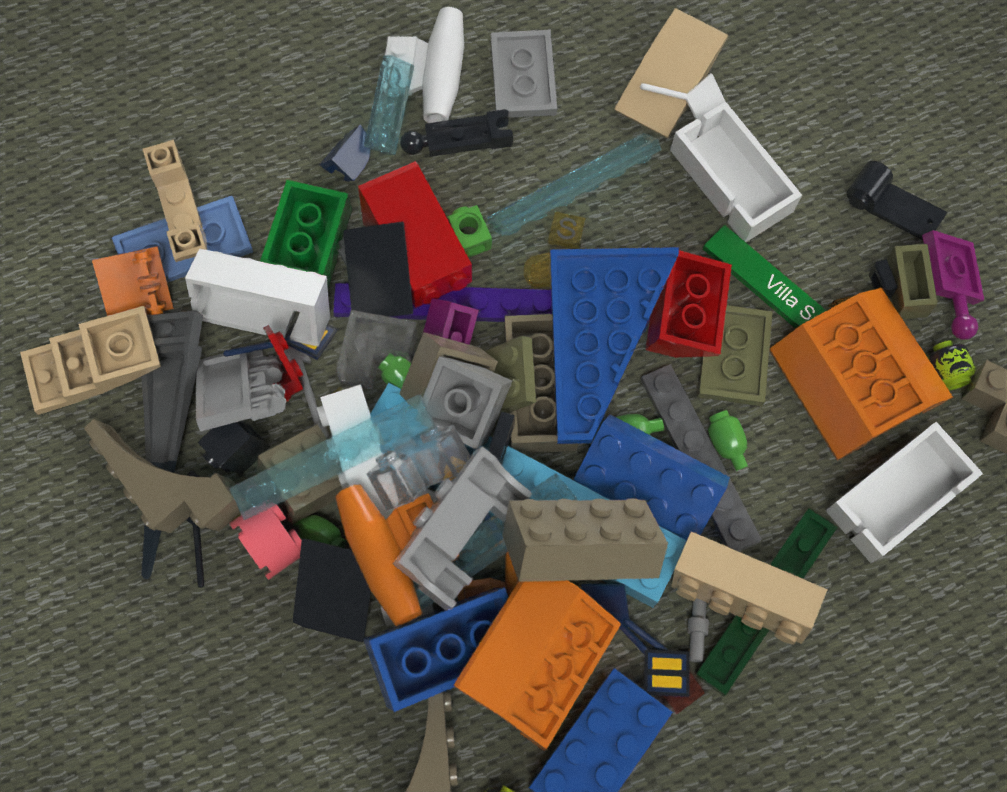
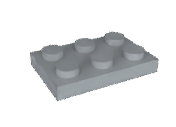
(524, 73)

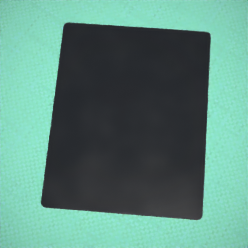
(378, 269)
(331, 591)

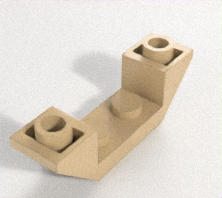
(177, 200)

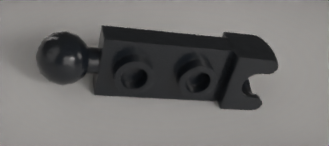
(461, 135)

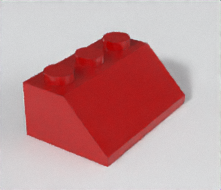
(691, 309)

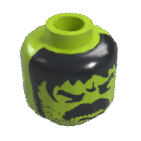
(953, 364)

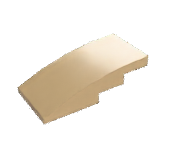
(676, 62)
(90, 360)

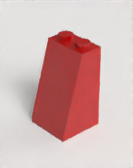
(433, 249)

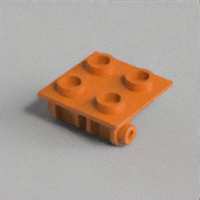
(133, 282)

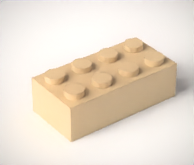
(747, 589)

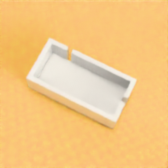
(735, 172)
(258, 294)
(904, 492)

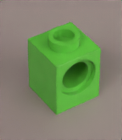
(471, 217)

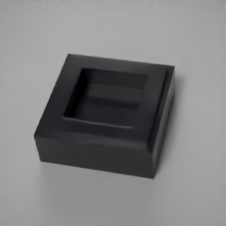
(882, 277)

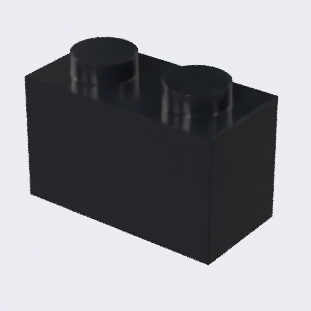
(233, 447)

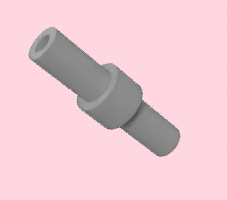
(698, 628)

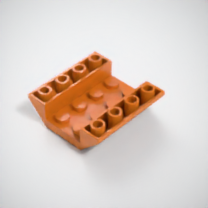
(859, 371)
(538, 656)

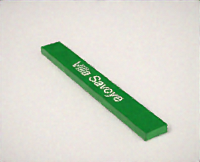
(763, 278)

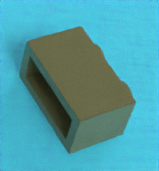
(914, 280)

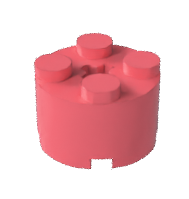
(268, 540)

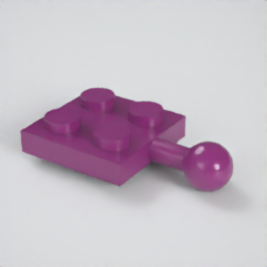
(956, 278)

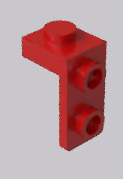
(292, 372)

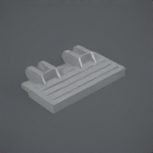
(238, 389)

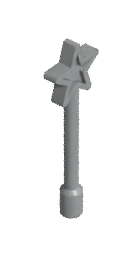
(300, 357)

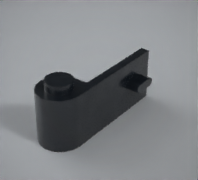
(877, 195)

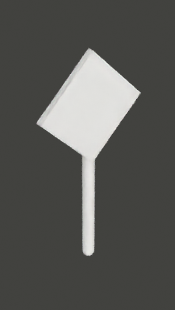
(700, 99)

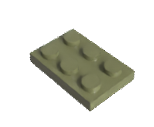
(516, 364)
(742, 366)

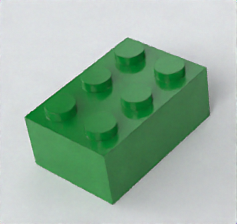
(308, 228)

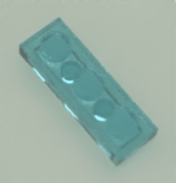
(389, 105)

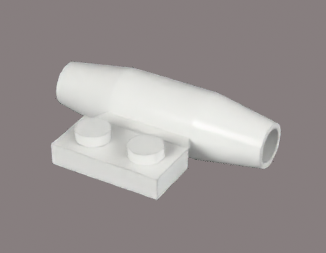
(436, 63)

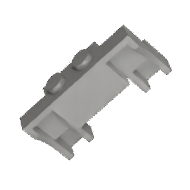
(452, 520)

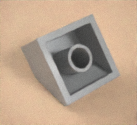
(467, 398)

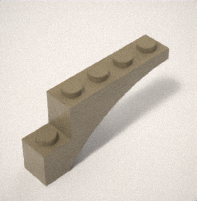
(162, 495)
(433, 768)

